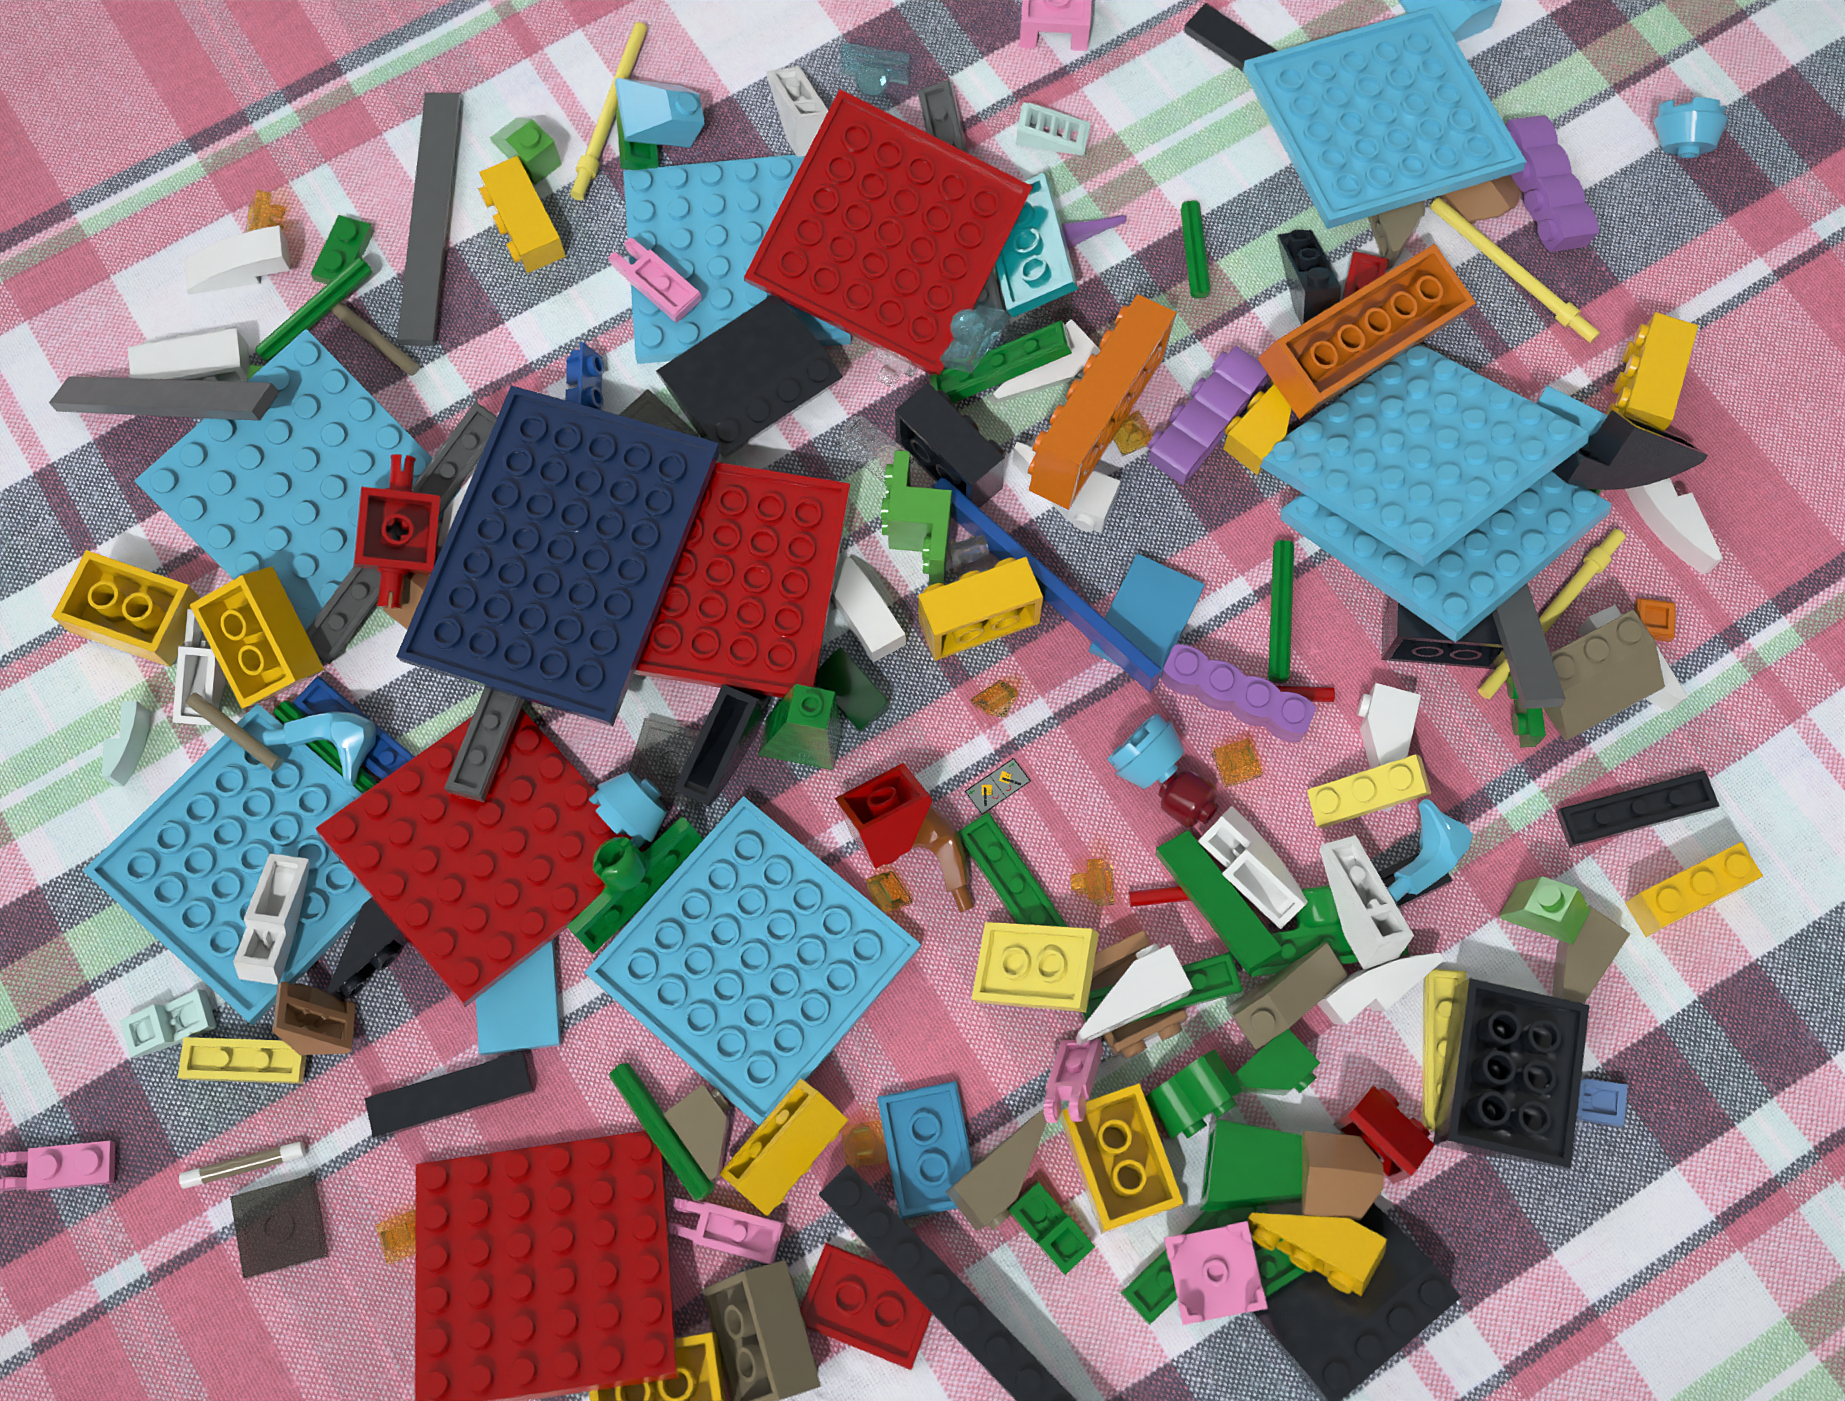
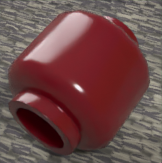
(1188, 798)

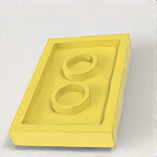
(1035, 966)

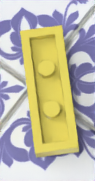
(1369, 791)
(240, 1061)

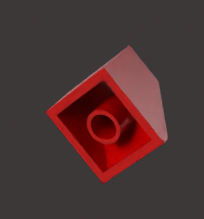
(885, 814)
(1390, 1135)

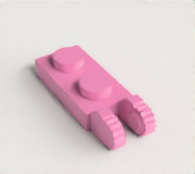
(657, 280)
(1072, 1078)
(62, 1166)
(730, 1231)

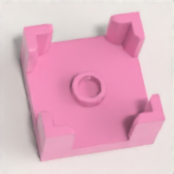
(1057, 17)
(1215, 1273)

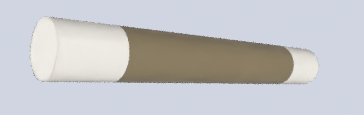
(242, 1164)

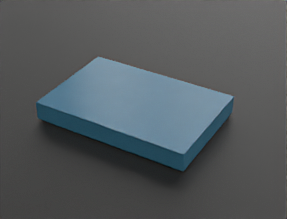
(1152, 608)
(925, 1147)

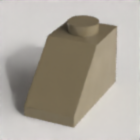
(1395, 229)
(703, 1128)

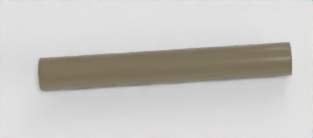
(376, 339)
(234, 731)

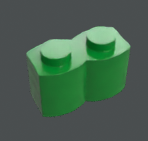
(1193, 1095)

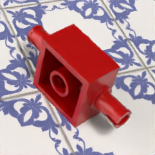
(414, 512)

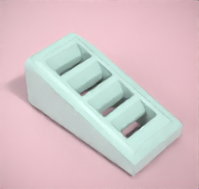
(1055, 120)

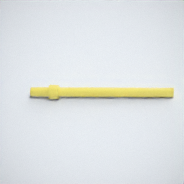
(588, 163)
(1565, 313)
(1594, 563)

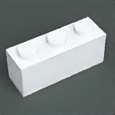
(202, 357)

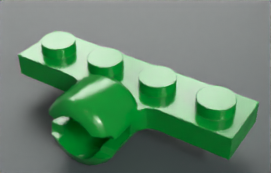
(630, 880)
(1316, 924)

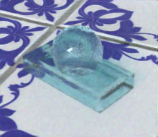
(875, 67)
(973, 336)

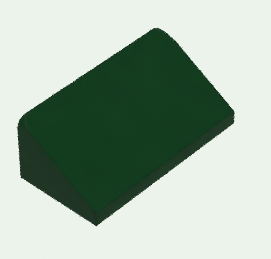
(854, 691)

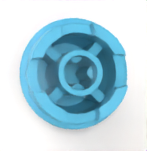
(1690, 126)
(1148, 753)
(630, 807)

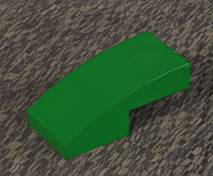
(1050, 1227)

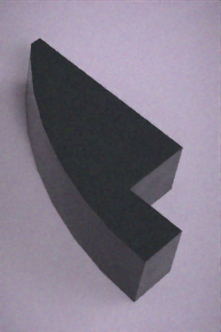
(1628, 456)
(722, 743)

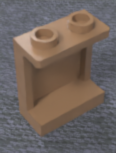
(1108, 969)

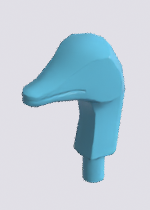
(348, 731)
(1442, 847)

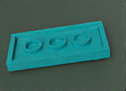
(1035, 256)

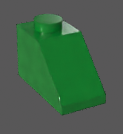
(1278, 1067)

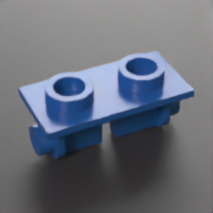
(585, 370)

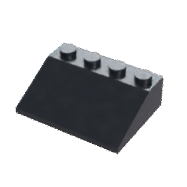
(749, 375)
(1512, 1074)
(1345, 1337)

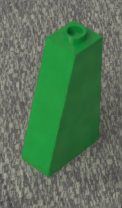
(803, 728)
(1250, 1167)

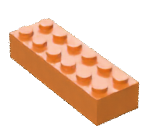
(1366, 331)
(1100, 401)

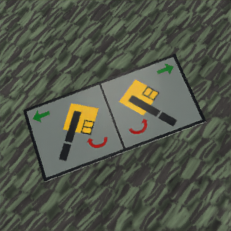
(997, 786)

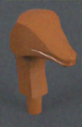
(943, 840)

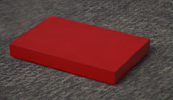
(864, 1307)

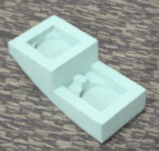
(124, 753)
(167, 1024)

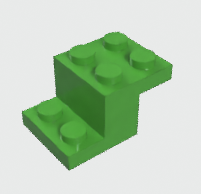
(916, 518)

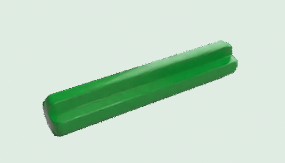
(1195, 249)

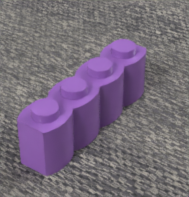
(1550, 188)
(1202, 422)
(1246, 697)

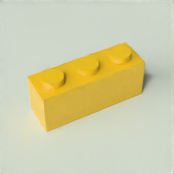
(520, 215)
(1693, 889)
(784, 1147)

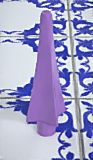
(1081, 231)

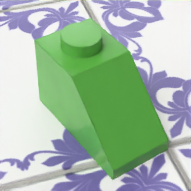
(531, 144)
(1547, 908)

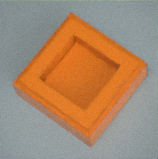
(1657, 617)

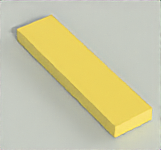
(1437, 1008)

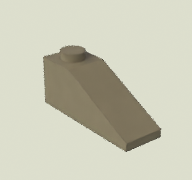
(1585, 962)
(1287, 996)
(998, 1178)

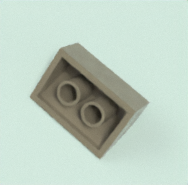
(1605, 674)
(761, 1335)

